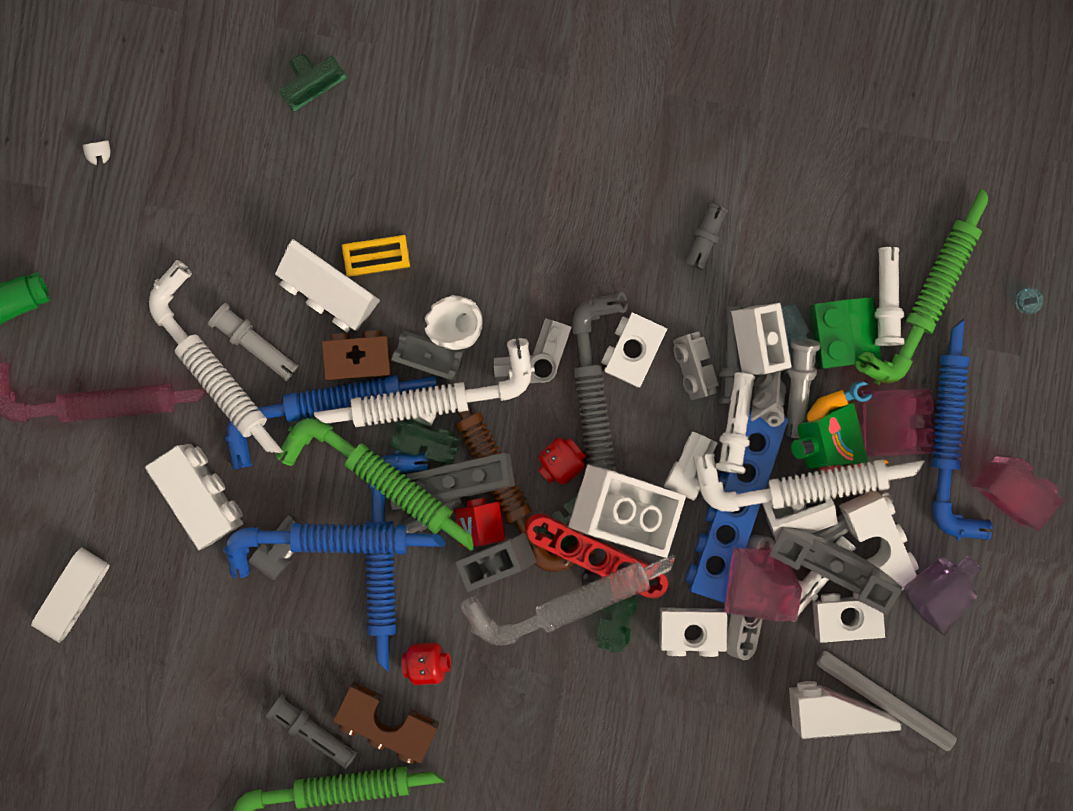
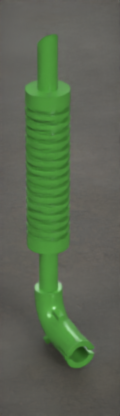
(943, 277)
(379, 475)
(342, 788)

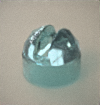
(1029, 293)

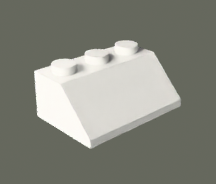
(325, 287)

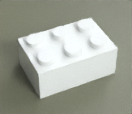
(195, 494)
(627, 511)

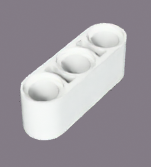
(70, 595)

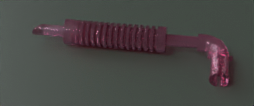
(95, 404)

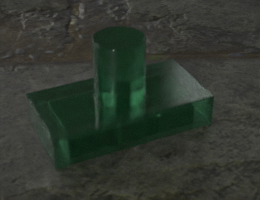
(311, 80)

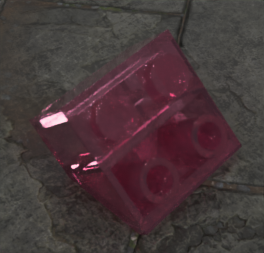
(898, 422)

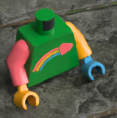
(832, 432)

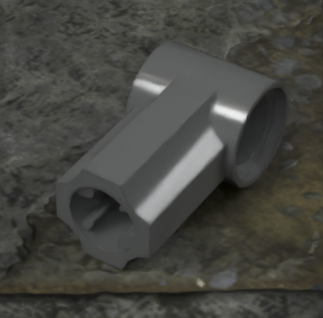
(274, 558)

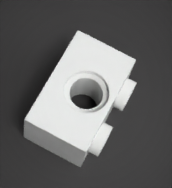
(649, 337)
(676, 620)
(828, 624)

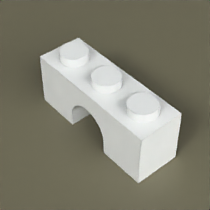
(872, 517)

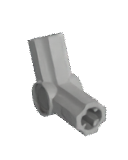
(548, 347)

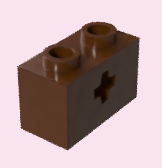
(340, 366)

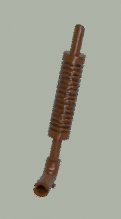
(510, 497)

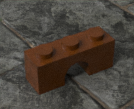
(360, 716)

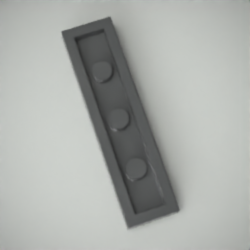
(465, 478)

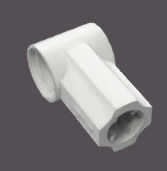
(683, 474)

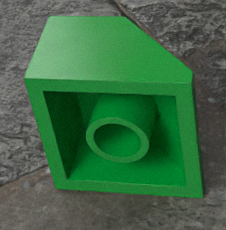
(844, 331)

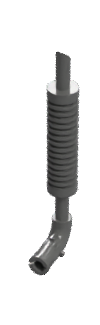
(590, 381)

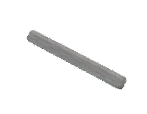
(886, 701)

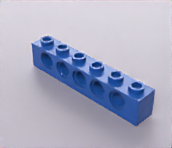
(716, 584)

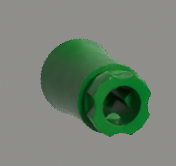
(22, 295)

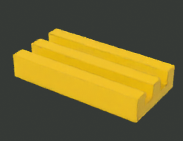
(403, 251)

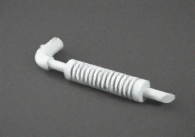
(205, 365)
(435, 400)
(801, 488)

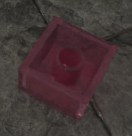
(1018, 492)

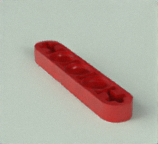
(585, 545)

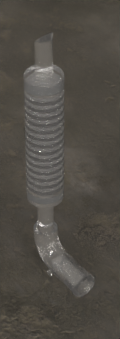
(567, 607)

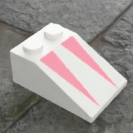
(825, 713)

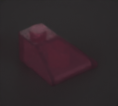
(762, 586)

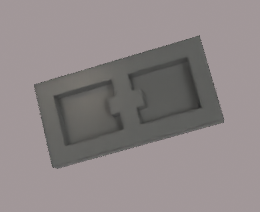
(427, 356)

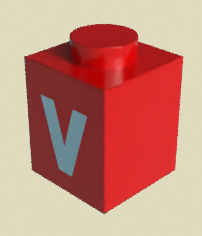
(481, 521)

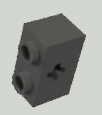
(496, 562)

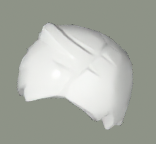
(454, 322)

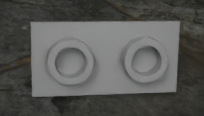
(697, 380)
(769, 398)

